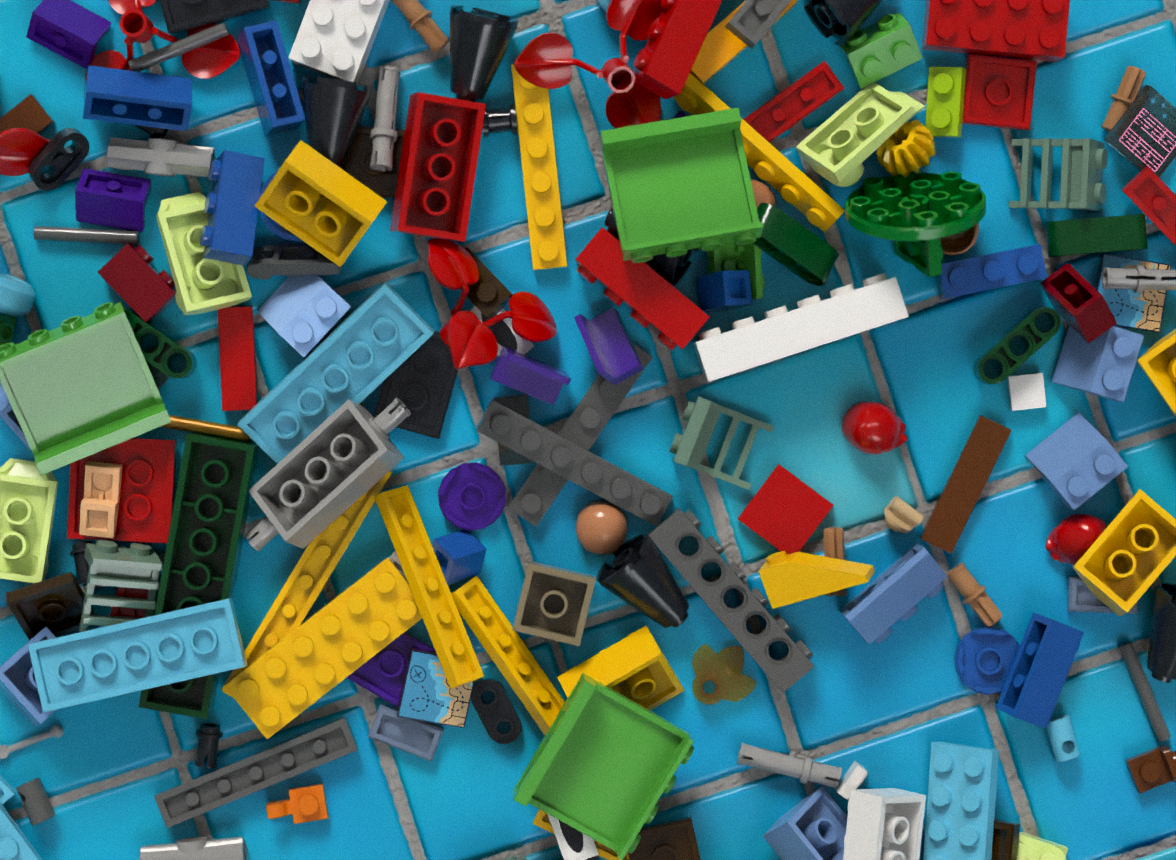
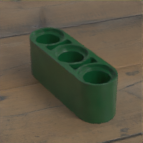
(1096, 235)
(794, 245)
(1033, 341)
(166, 350)

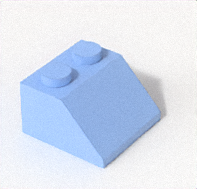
(305, 311)

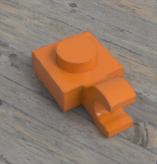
(305, 804)

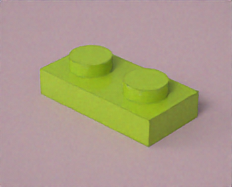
(945, 101)

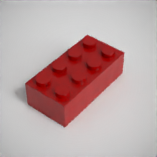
(998, 28)
(437, 167)
(641, 289)

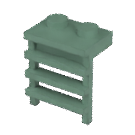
(1080, 174)
(692, 444)
(119, 567)

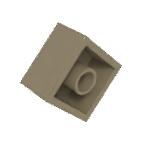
(554, 603)

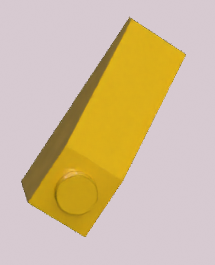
(806, 576)

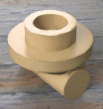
(901, 516)

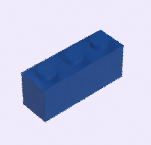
(270, 78)
(137, 98)
(231, 207)
(991, 271)
(1039, 670)

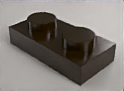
(488, 292)

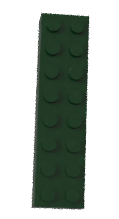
(203, 550)

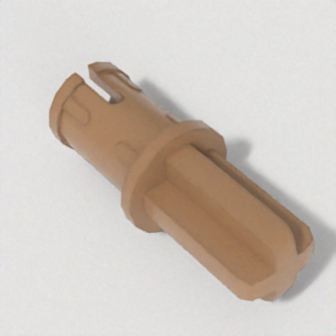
(421, 21)
(1125, 95)
(834, 548)
(974, 594)

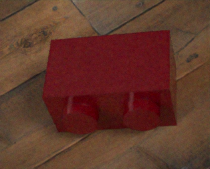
(139, 282)
(1078, 303)

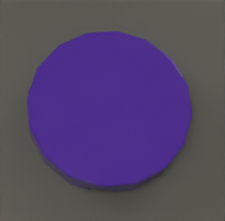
(472, 496)

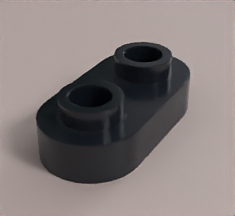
(59, 159)
(496, 711)

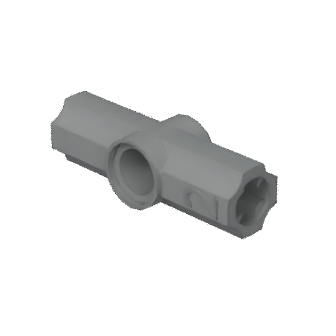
(160, 157)
(197, 849)

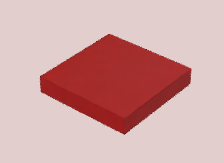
(999, 92)
(785, 511)

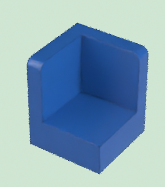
(724, 290)
(459, 556)

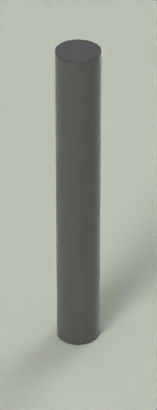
(179, 47)
(86, 235)
(1144, 691)

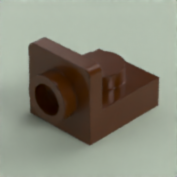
(1152, 768)

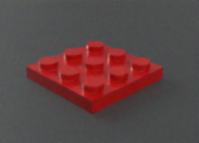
(145, 489)

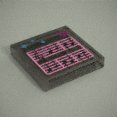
(1146, 132)

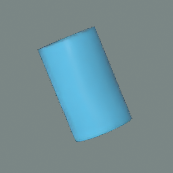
(1062, 738)

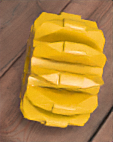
(907, 149)

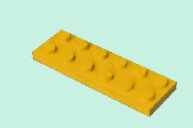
(326, 648)

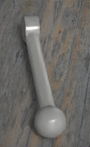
(56, 731)

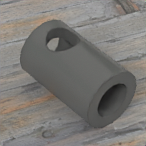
(35, 801)

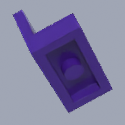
(67, 30)
(112, 200)
(609, 346)
(529, 375)

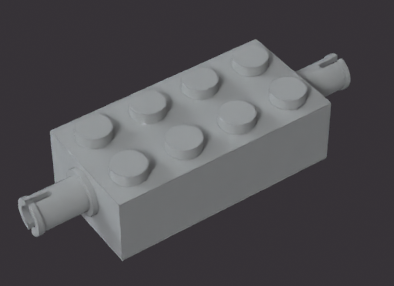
(326, 474)

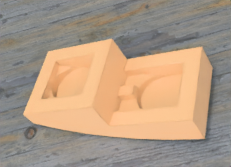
(101, 499)

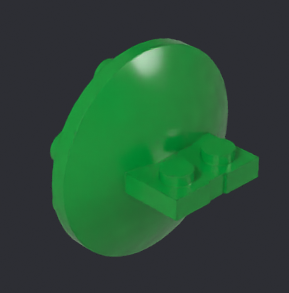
(916, 213)

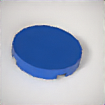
(985, 659)

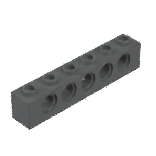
(781, 671)

